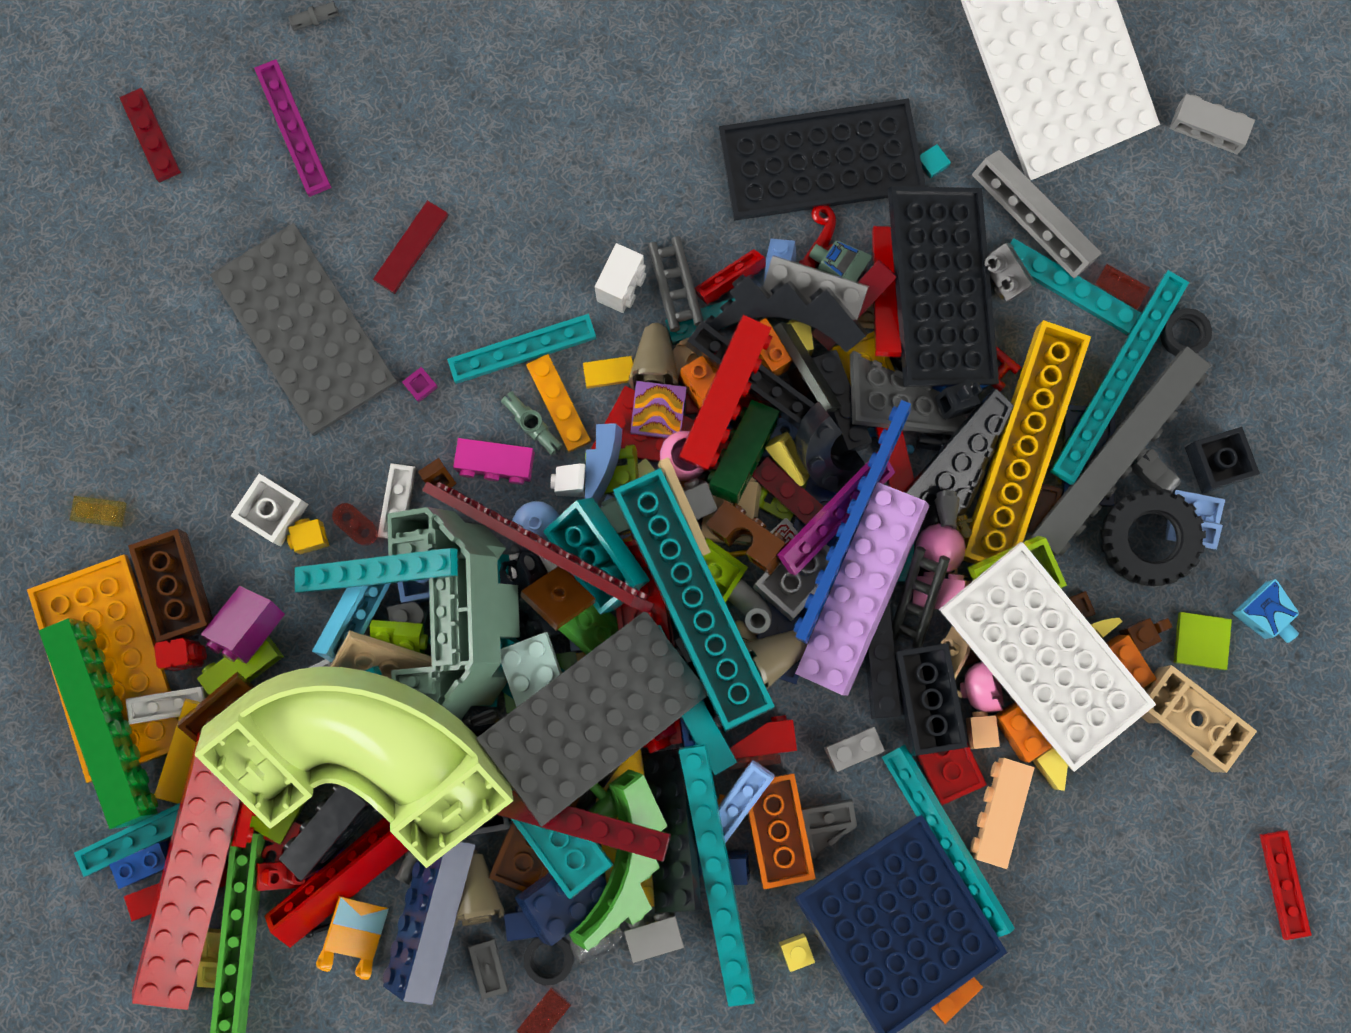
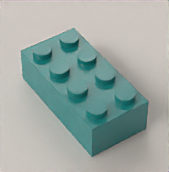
(589, 535)

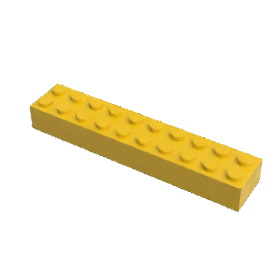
(1026, 441)

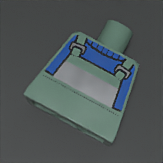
(841, 260)

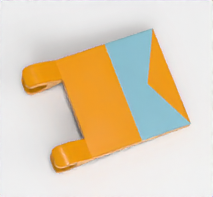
(354, 933)

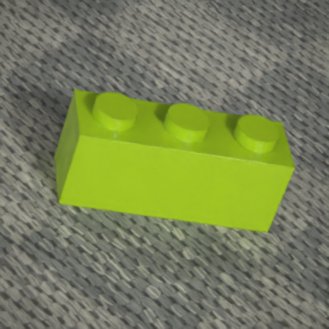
(217, 673)

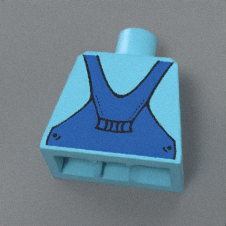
(1269, 612)

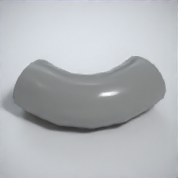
(752, 606)

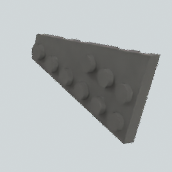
(879, 389)

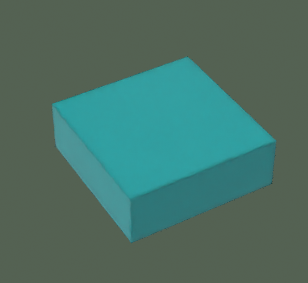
(934, 161)

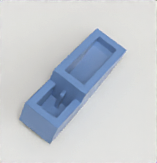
(602, 460)

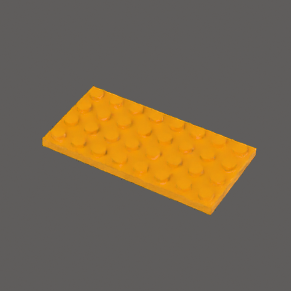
(111, 602)

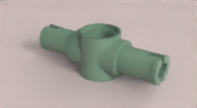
(523, 414)

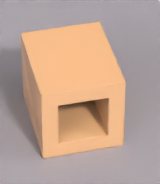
(982, 730)

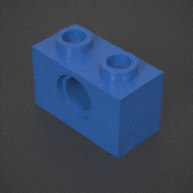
(140, 864)

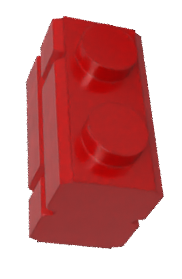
(179, 654)

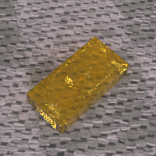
(98, 511)

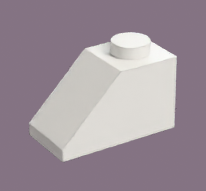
(569, 480)

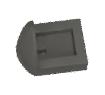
(408, 612)

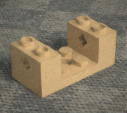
(1220, 735)

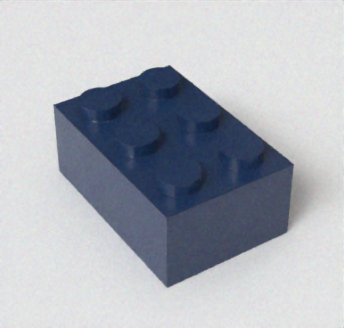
(552, 912)

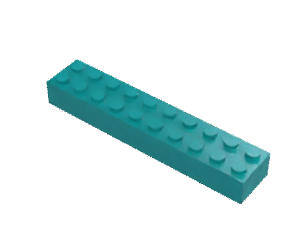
(693, 600)

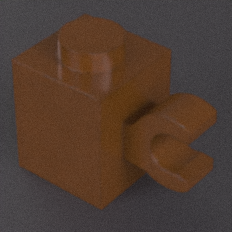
(1145, 633)

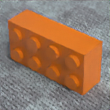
(780, 835)

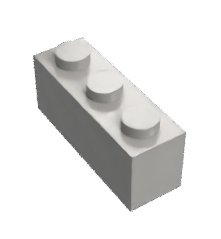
(1212, 123)

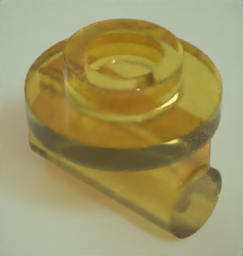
(962, 526)

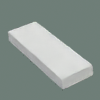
(397, 494)
(161, 705)

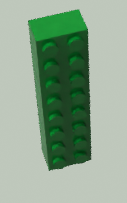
(99, 723)

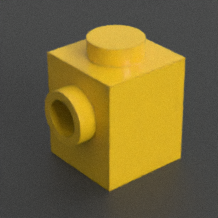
(307, 536)

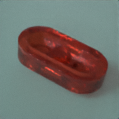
(355, 525)

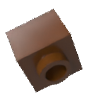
(435, 473)

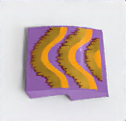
(657, 409)

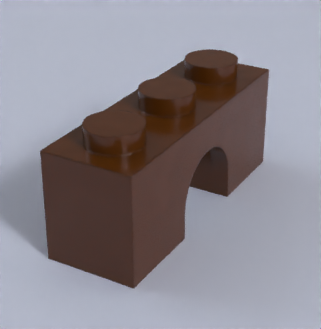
(731, 523)

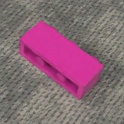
(493, 461)

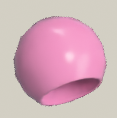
(671, 448)
(940, 542)

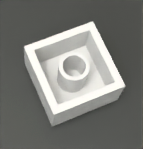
(620, 278)
(269, 510)

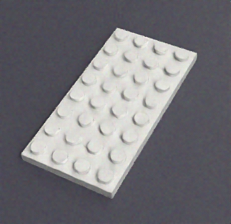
(1047, 656)

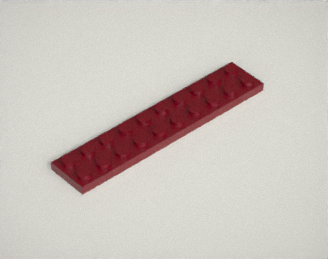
(540, 546)

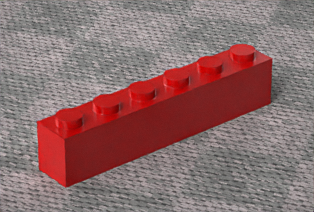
(725, 392)
(340, 877)

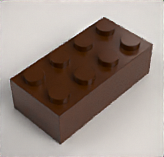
(171, 585)

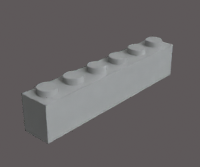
(1036, 213)

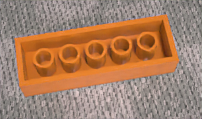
(1023, 734)

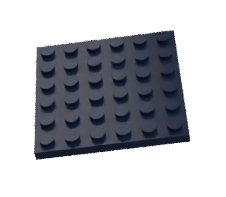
(900, 926)

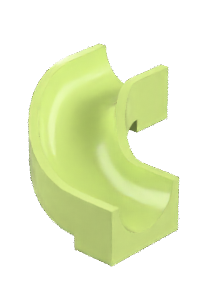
(362, 734)

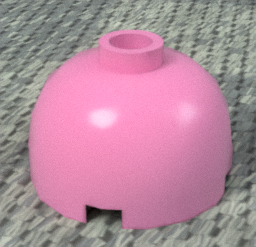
(982, 689)

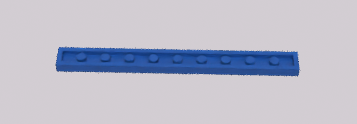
(846, 531)

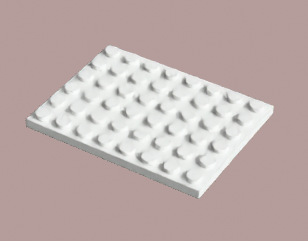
(1061, 77)

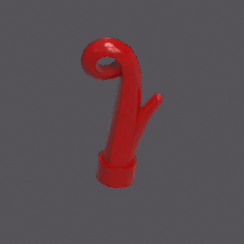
(826, 234)

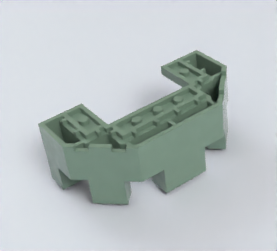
(465, 610)

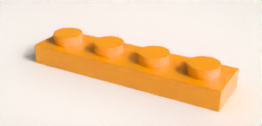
(558, 403)

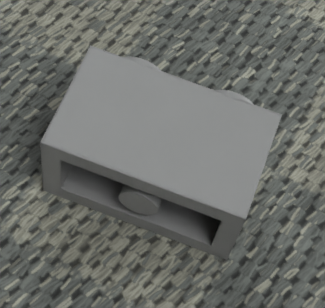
(854, 749)
(653, 937)

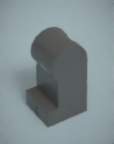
(1155, 472)

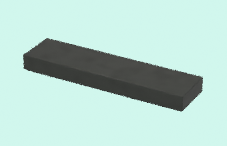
(807, 367)

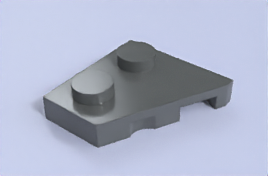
(828, 823)

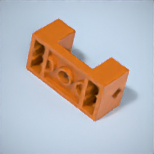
(699, 373)

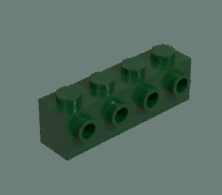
(744, 451)

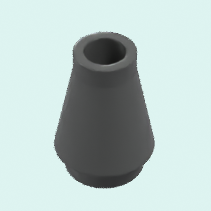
(947, 507)

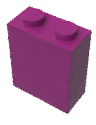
(242, 625)

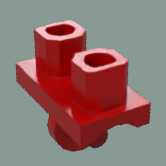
(275, 876)

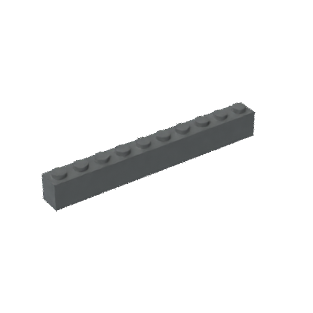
(1121, 450)

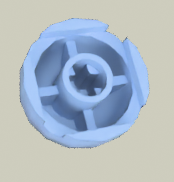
(536, 517)

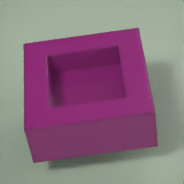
(420, 384)

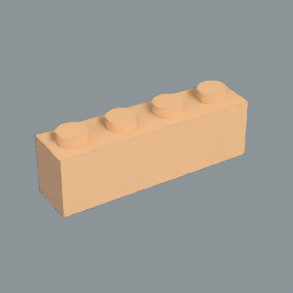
(1002, 812)

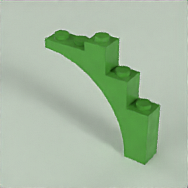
(623, 895)

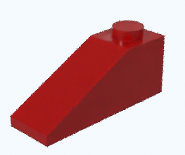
(768, 739)

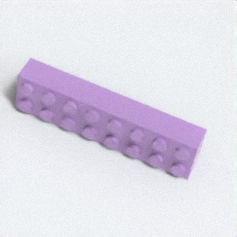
(862, 589)

